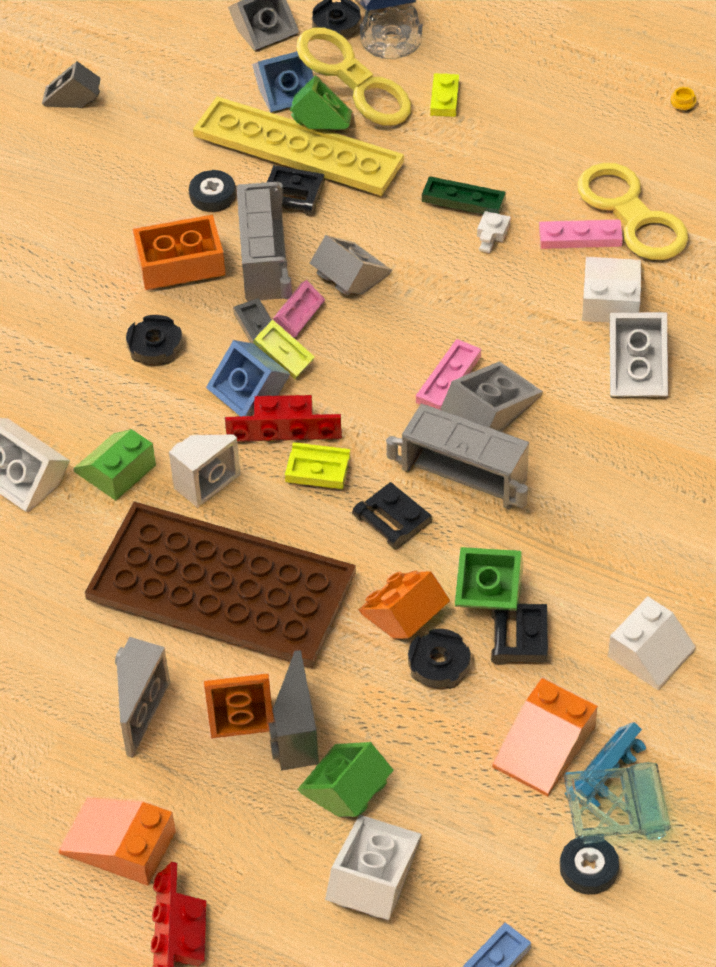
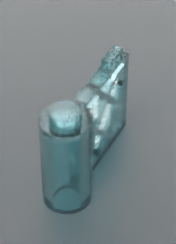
(643, 802)

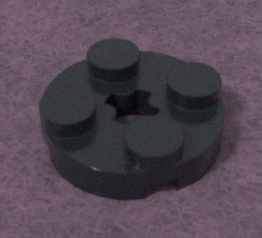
(345, 16)
(155, 352)
(434, 673)

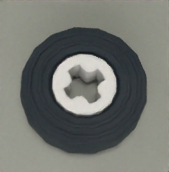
(201, 190)
(587, 879)

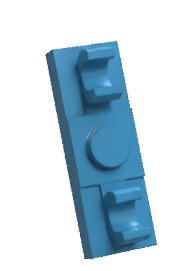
(616, 748)

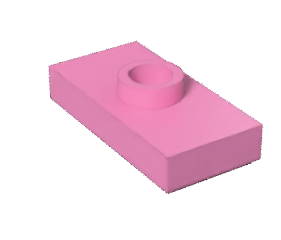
(299, 308)

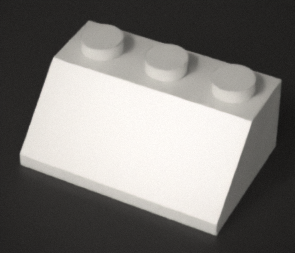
(27, 466)

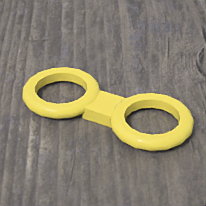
(354, 75)
(632, 211)

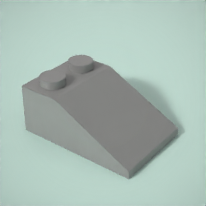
(490, 396)
(141, 685)

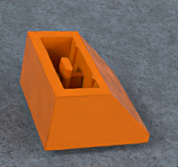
(405, 603)

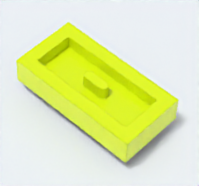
(444, 95)
(283, 349)

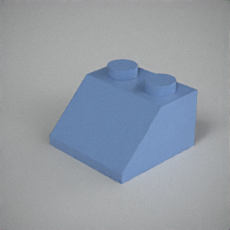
(281, 79)
(246, 374)

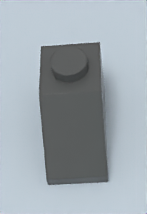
(72, 88)

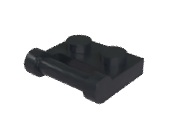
(300, 184)
(398, 510)
(530, 634)

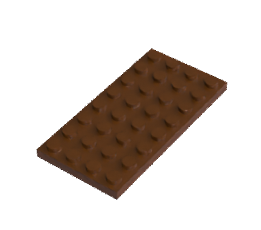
(221, 583)

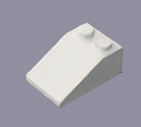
(610, 287)
(638, 354)
(372, 867)

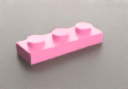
(580, 234)
(455, 364)

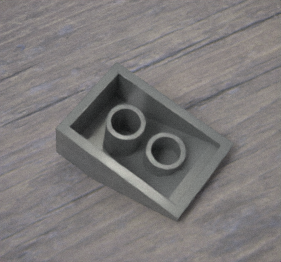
(294, 727)

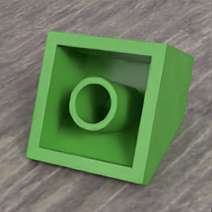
(320, 107)
(118, 463)
(489, 578)
(347, 778)

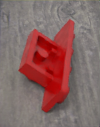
(284, 419)
(178, 923)

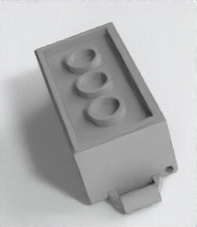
(263, 241)
(464, 454)

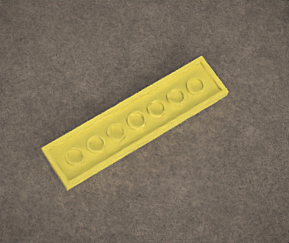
(298, 147)

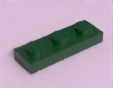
(463, 196)

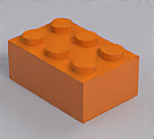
(179, 252)

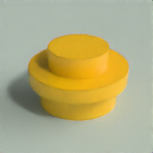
(683, 98)

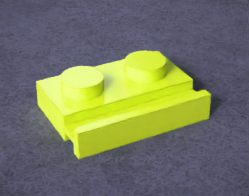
(317, 465)

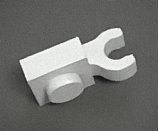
(492, 228)

